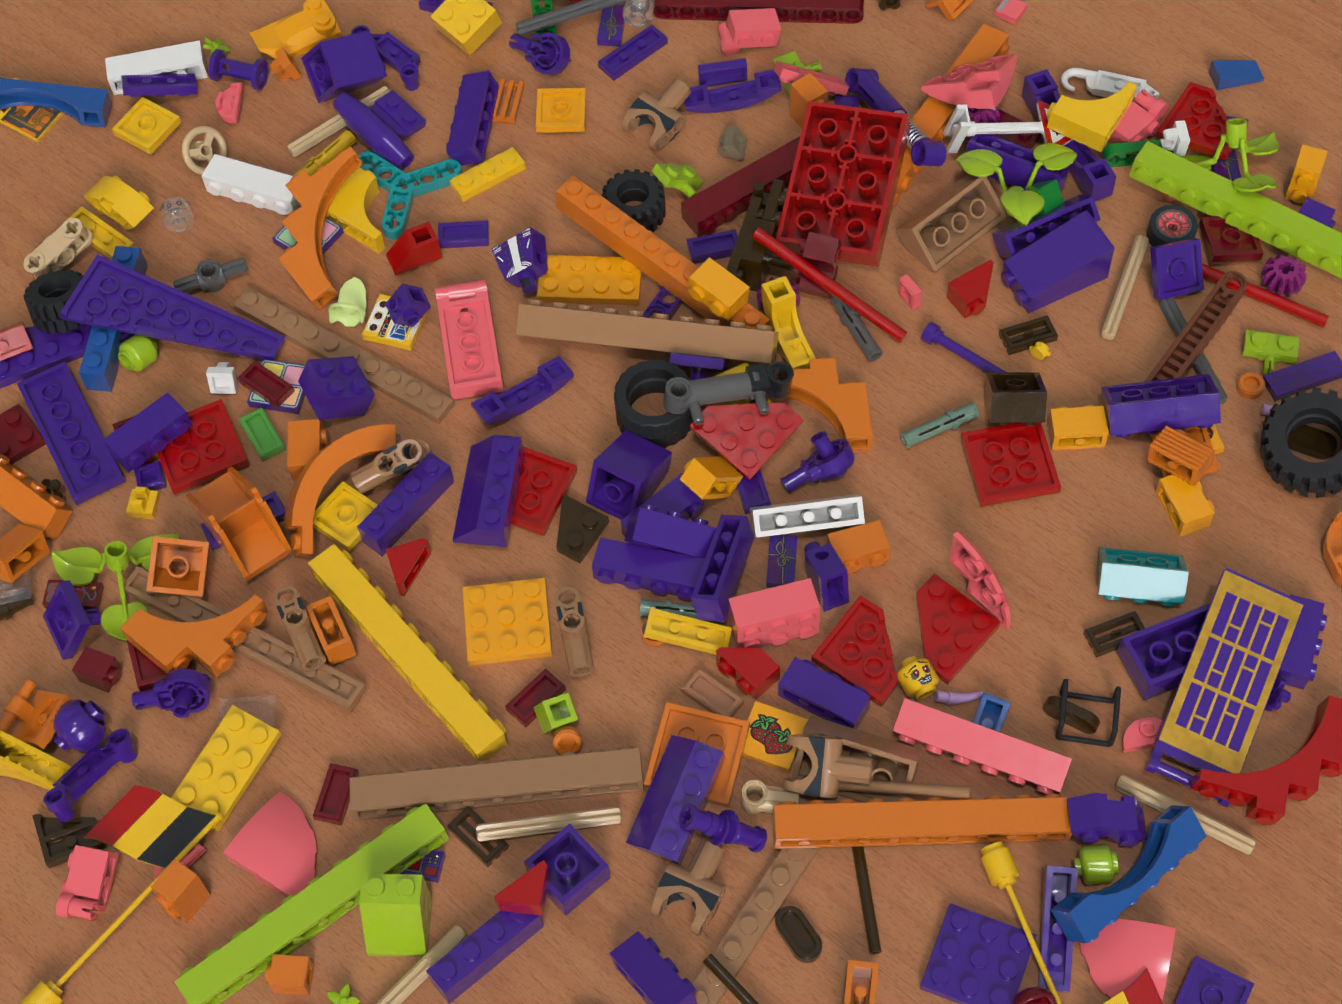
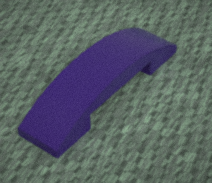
(733, 96)
(525, 395)

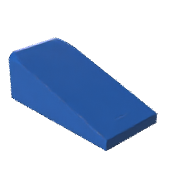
(1234, 73)
(992, 712)

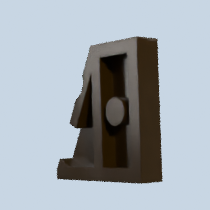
(578, 528)
(59, 838)

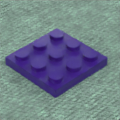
(976, 959)

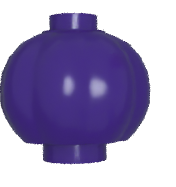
(79, 725)

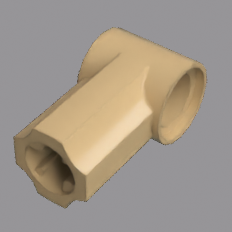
(769, 797)

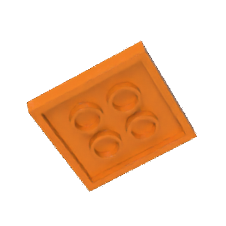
(710, 729)

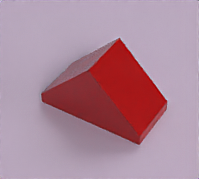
(407, 562)
(526, 893)

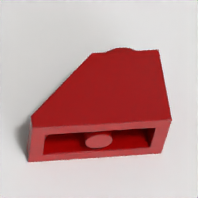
(971, 290)

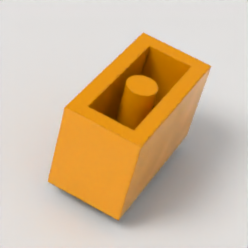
(1306, 174)
(718, 289)
(1078, 427)
(711, 477)
(1185, 504)

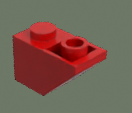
(414, 248)
(749, 668)

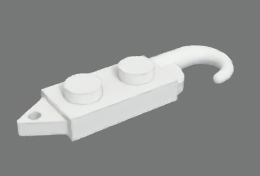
(1105, 83)

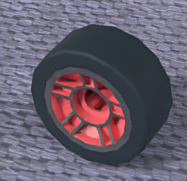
(1171, 218)

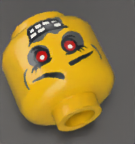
(917, 678)

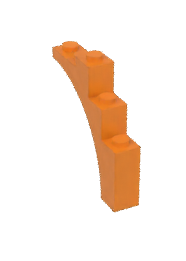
(306, 225)

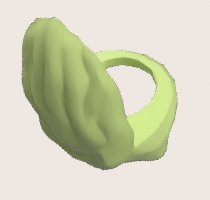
(350, 305)

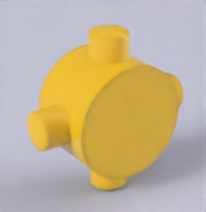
(1039, 350)

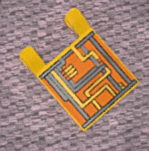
(30, 120)

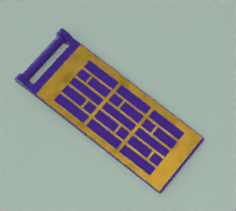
(1226, 679)

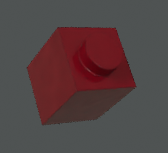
(97, 669)

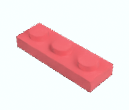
(790, 73)

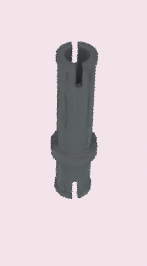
(870, 348)

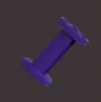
(256, 72)

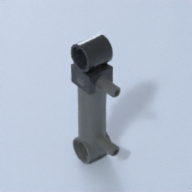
(752, 384)

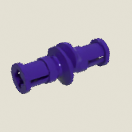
(722, 827)

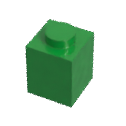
(1050, 192)

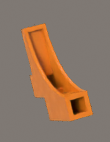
(840, 404)
(208, 641)

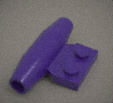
(382, 125)

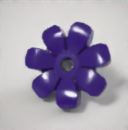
(1278, 695)

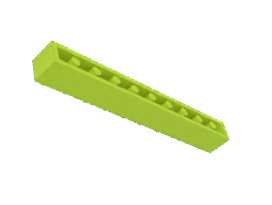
(1240, 209)
(311, 910)

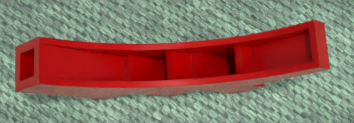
(1298, 777)

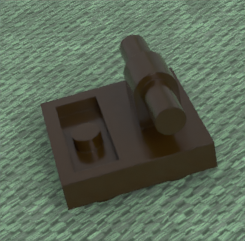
(772, 202)

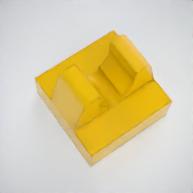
(143, 503)

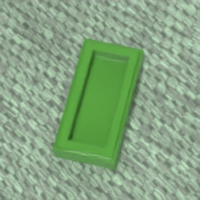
(262, 434)

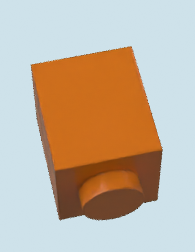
(290, 974)

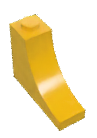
(1090, 120)
(352, 207)
(29, 763)

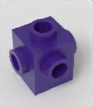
(407, 305)

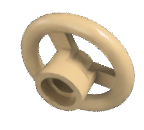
(195, 148)

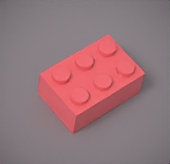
(774, 615)

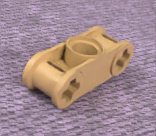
(59, 248)

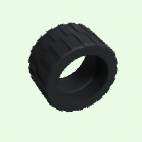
(644, 379)

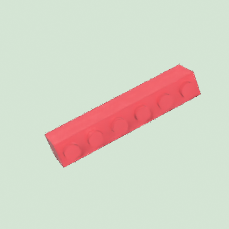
(983, 746)

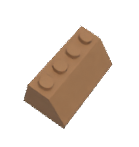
(952, 222)
(891, 759)

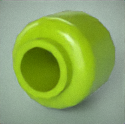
(138, 353)
(1097, 864)

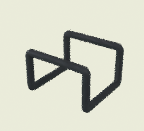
(1114, 700)

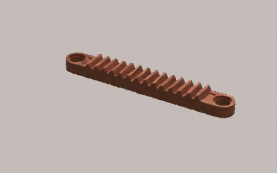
(1198, 331)

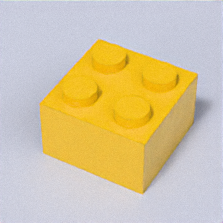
(466, 22)

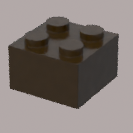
(1015, 397)

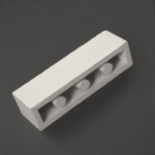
(174, 59)
(249, 184)
(807, 515)

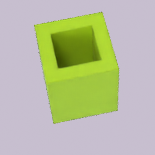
(555, 713)

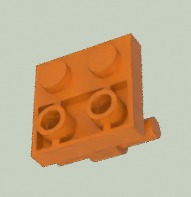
(32, 715)

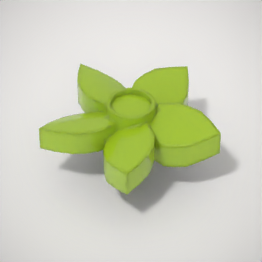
(213, 45)
(342, 997)

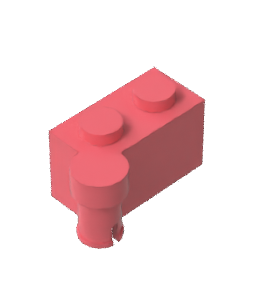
(749, 29)
(1140, 119)
(87, 882)

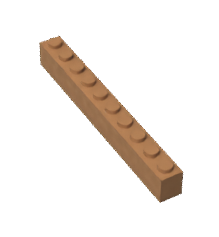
(647, 333)
(497, 783)

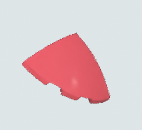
(976, 86)
(983, 581)
(276, 847)
(1125, 952)

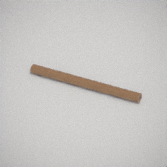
(908, 788)

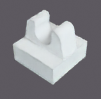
(1176, 138)
(222, 379)

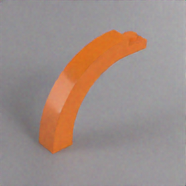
(319, 469)

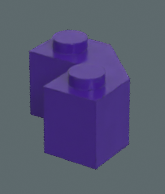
(1097, 817)

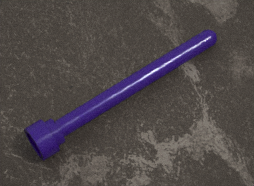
(935, 335)

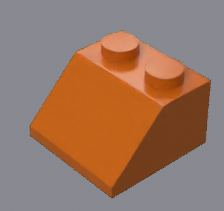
(178, 566)

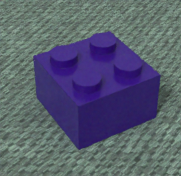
(336, 387)
(573, 868)

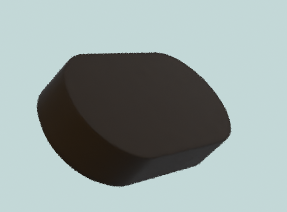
(1312, 442)
(1075, 715)
(798, 934)

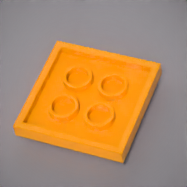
(507, 621)

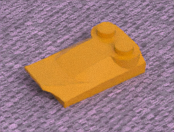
(298, 31)

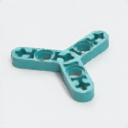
(406, 196)

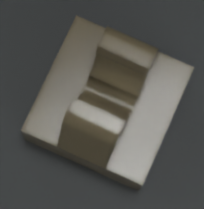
(733, 144)

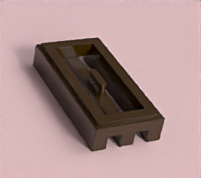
(1029, 338)
(1112, 646)
(494, 853)

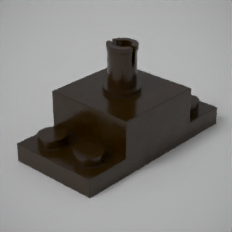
(749, 258)

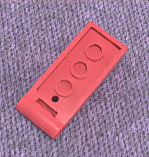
(469, 339)

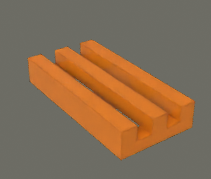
(510, 86)

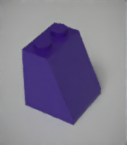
(343, 65)
(627, 474)

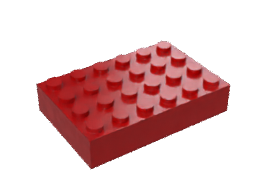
(845, 179)

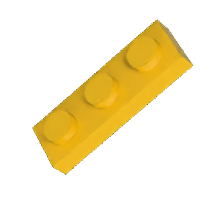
(487, 174)
(104, 236)
(686, 631)

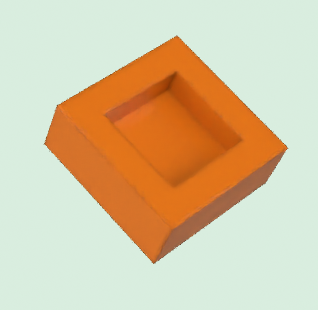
(285, 66)

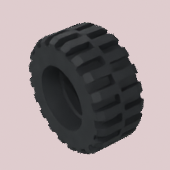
(1278, 458)

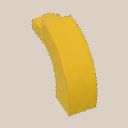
(780, 308)

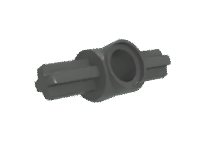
(210, 275)

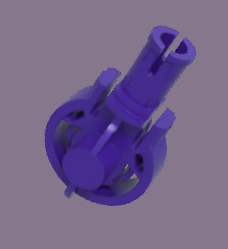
(546, 51)
(827, 462)
(177, 693)

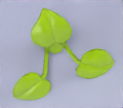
(1237, 138)
(1018, 204)
(83, 562)

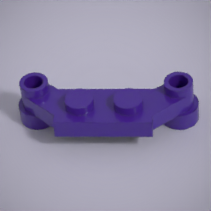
(397, 56)
(87, 771)

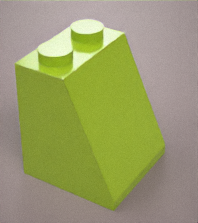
(395, 914)

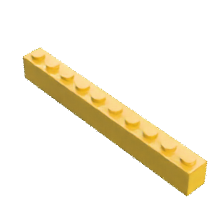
(408, 654)

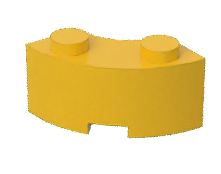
(119, 201)

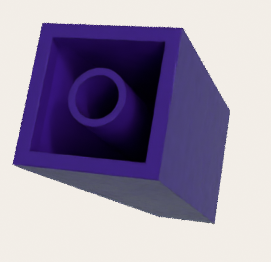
(1059, 263)

